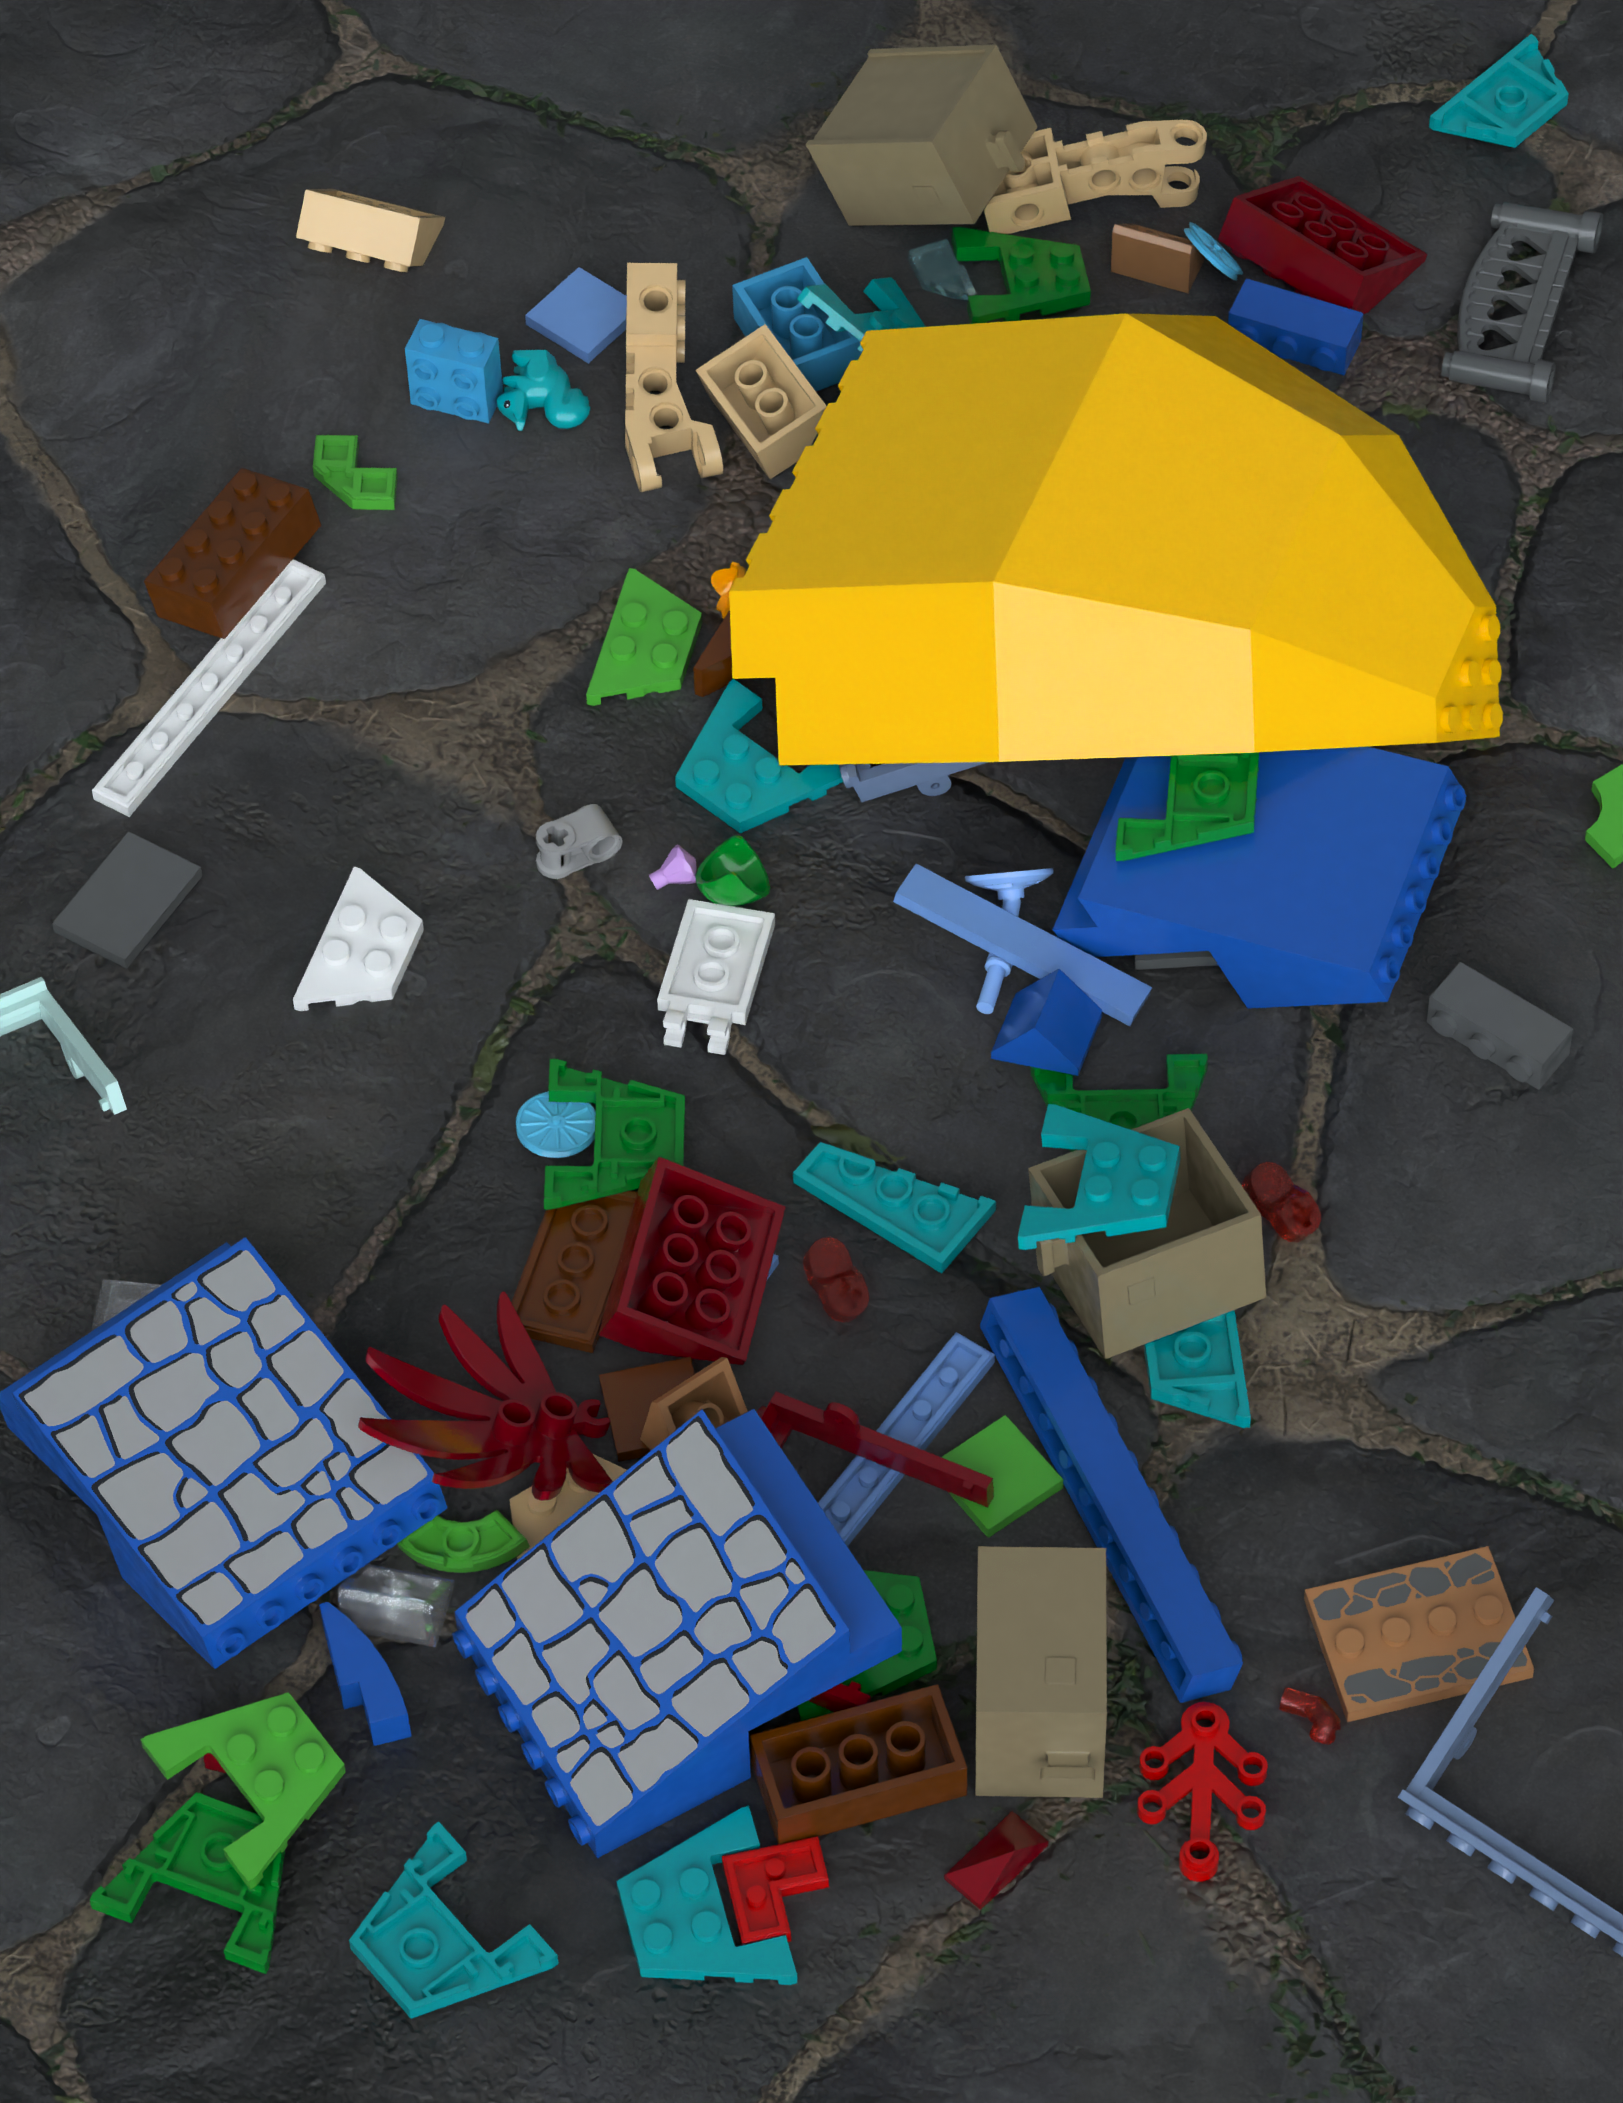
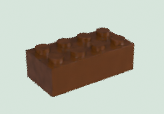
(232, 553)
(858, 1765)

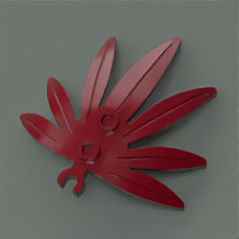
(523, 1429)

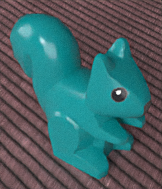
(541, 384)

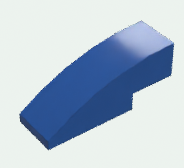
(364, 1677)

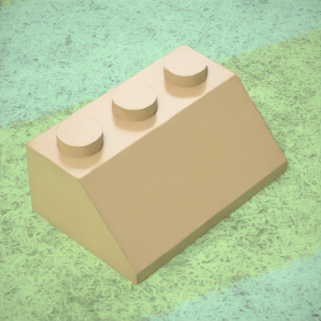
(367, 228)
(764, 399)

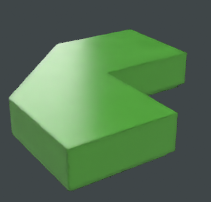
(358, 487)

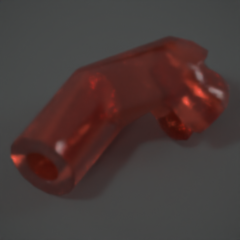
(1316, 1710)

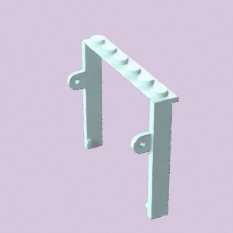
(34, 1002)

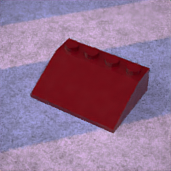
(1318, 244)
(692, 1266)

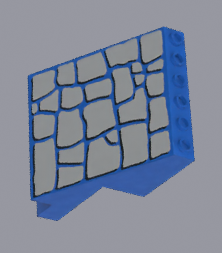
(222, 1451)
(672, 1628)

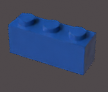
(1297, 326)

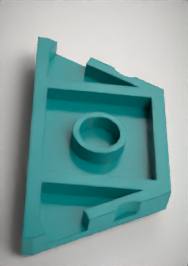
(1505, 100)
(1201, 1370)

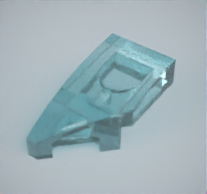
(940, 272)

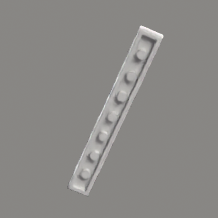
(207, 689)

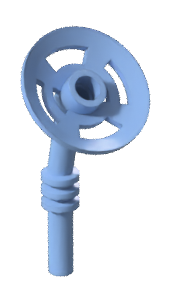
(1010, 889)

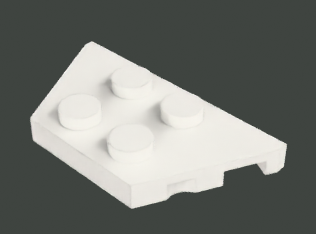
(361, 947)

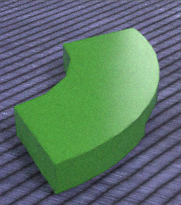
(1607, 832)
(464, 1545)

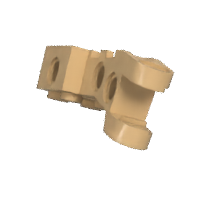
(1095, 168)
(652, 349)

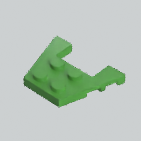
(272, 1759)

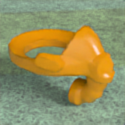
(722, 582)

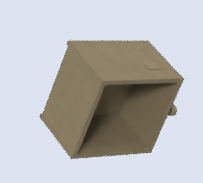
(923, 136)
(1161, 1278)
(1041, 1672)

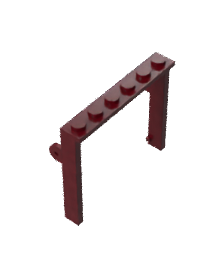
(842, 1429)

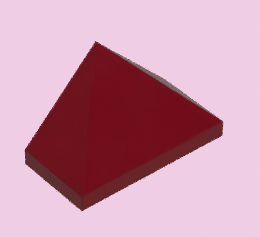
(996, 1860)

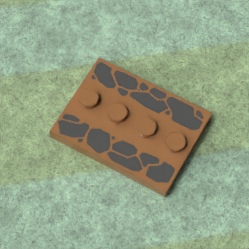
(1413, 1632)

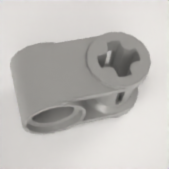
(579, 838)

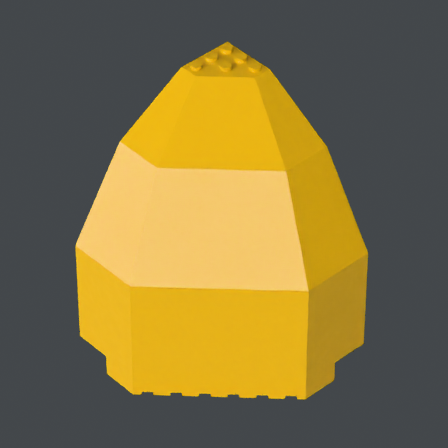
(1106, 558)

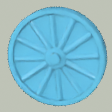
(1213, 251)
(555, 1127)

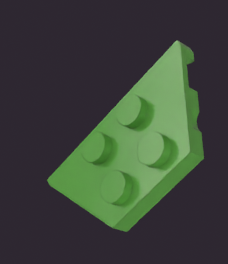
(645, 643)

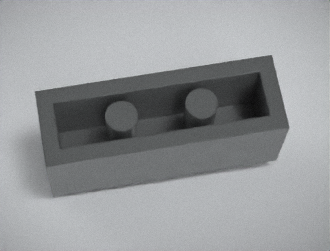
(1499, 1026)

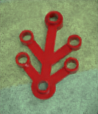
(1202, 1780)

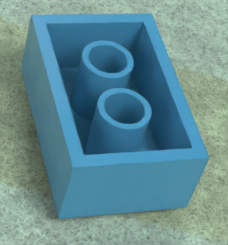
(801, 331)

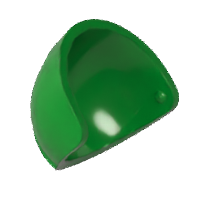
(733, 874)

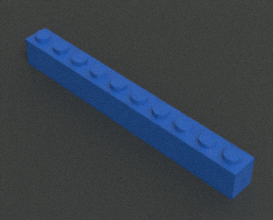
(1111, 1495)

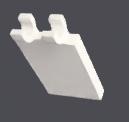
(714, 970)

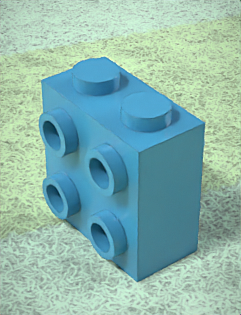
(454, 370)

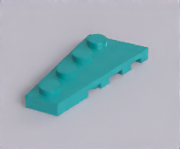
(908, 1212)

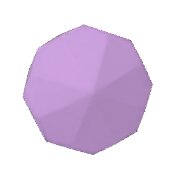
(677, 869)

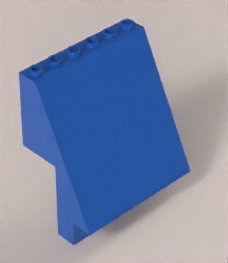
(1303, 905)

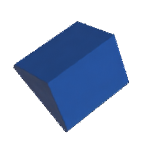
(1049, 1026)

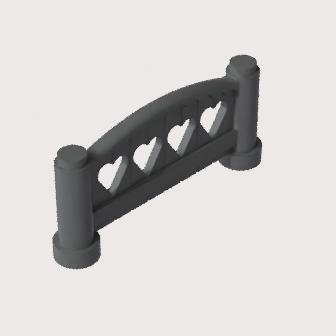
(1518, 365)

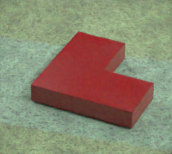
(765, 1875)

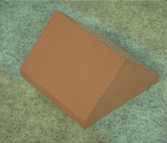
(1155, 256)
(710, 1389)

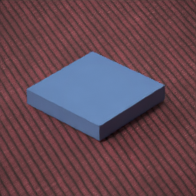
(580, 315)

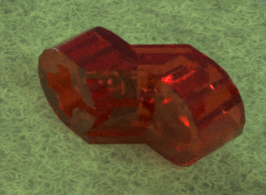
(1282, 1202)
(836, 1279)

